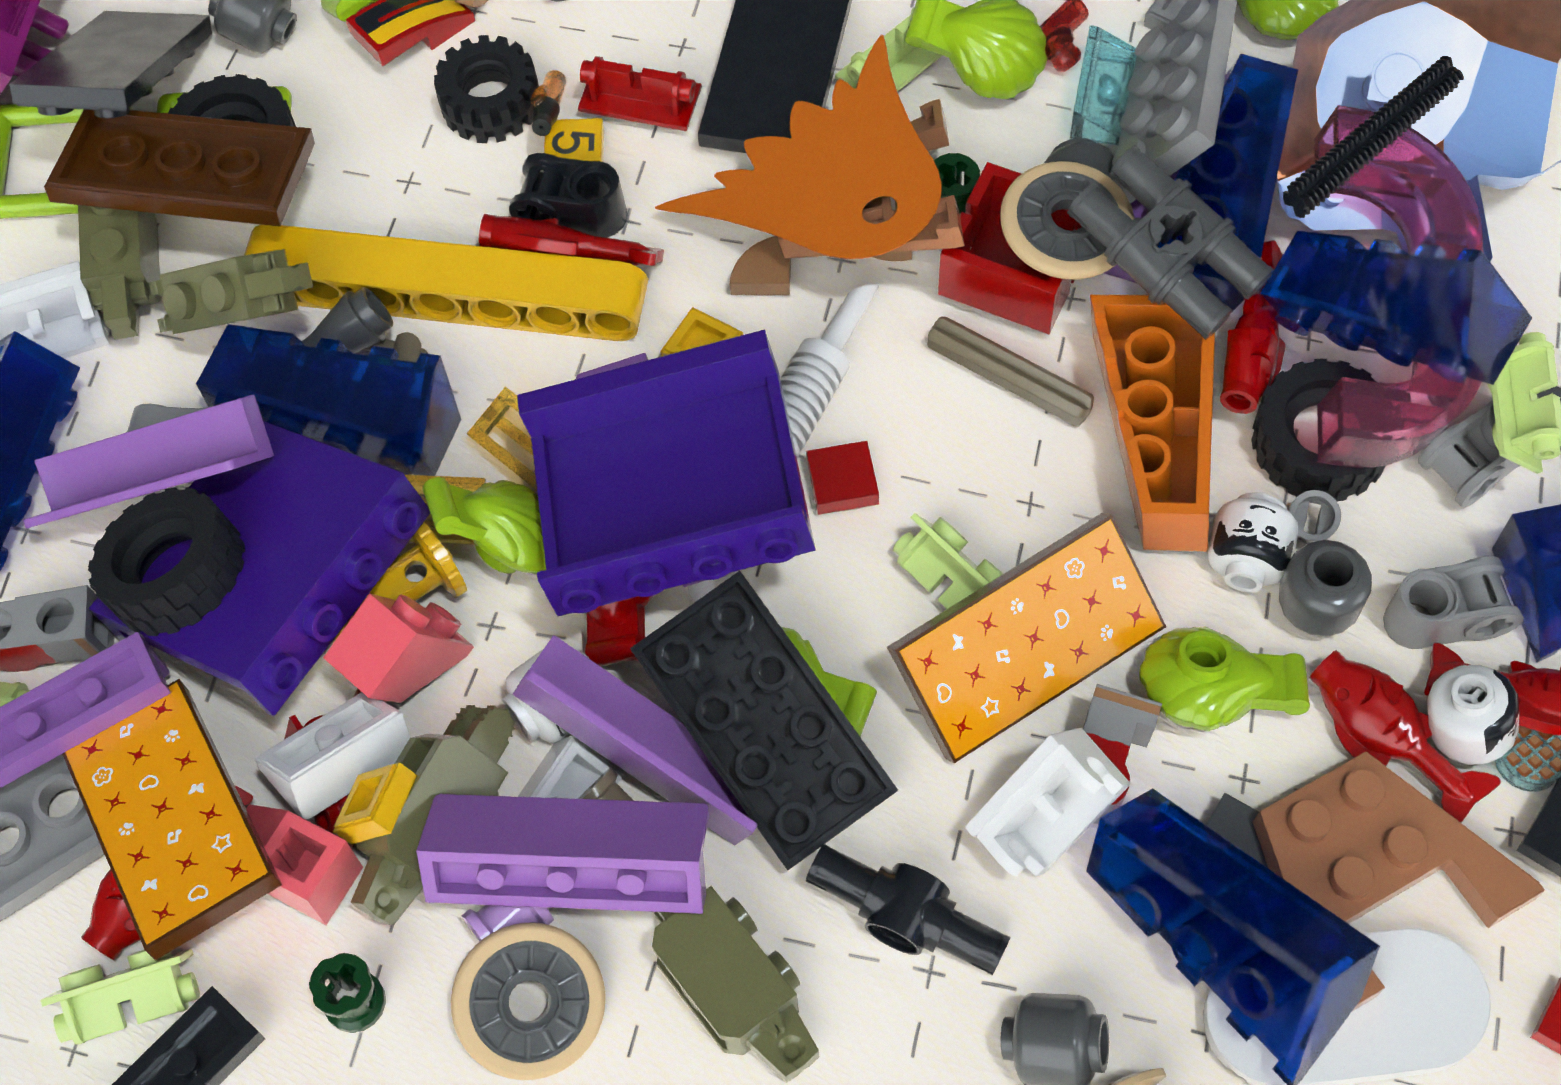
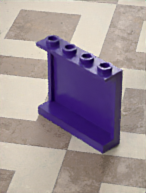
(665, 474)
(315, 545)

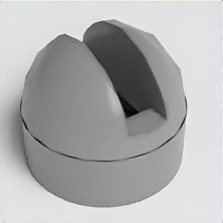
(1328, 517)

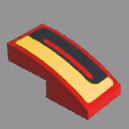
(397, 25)

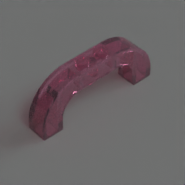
(1432, 205)

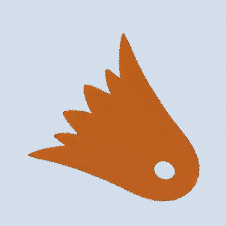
(829, 170)

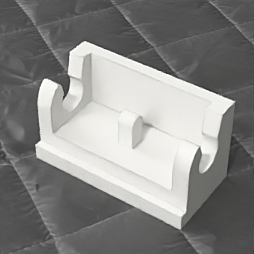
(53, 311)
(1048, 803)

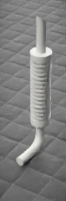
(814, 379)

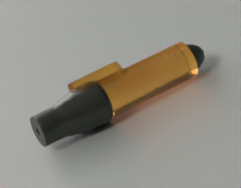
(547, 102)

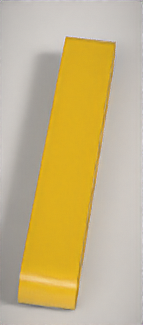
(465, 282)

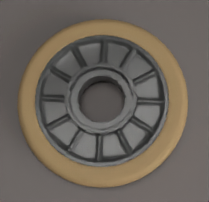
(1034, 234)
(483, 992)

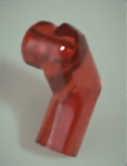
(1059, 34)

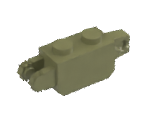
(118, 263)
(229, 291)
(451, 763)
(733, 985)

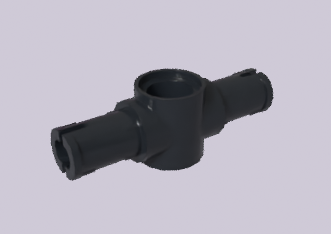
(907, 909)

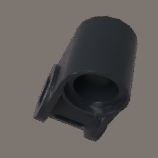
(574, 192)

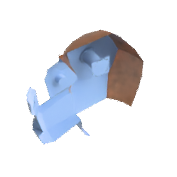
(1487, 127)

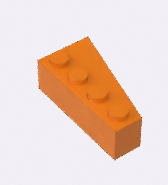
(1162, 411)

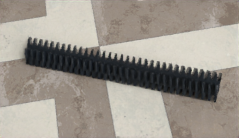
(1372, 136)

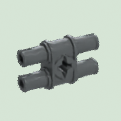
(1168, 270)

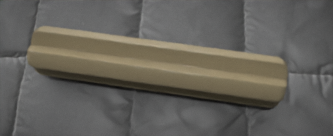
(1010, 371)

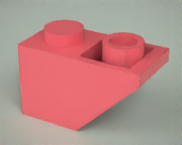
(397, 647)
(309, 861)

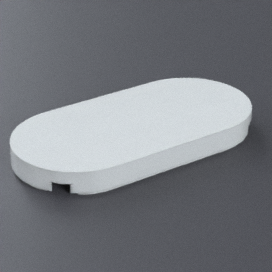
(1418, 1025)

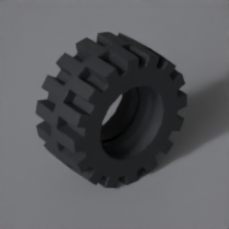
(481, 64)

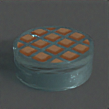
(1532, 761)

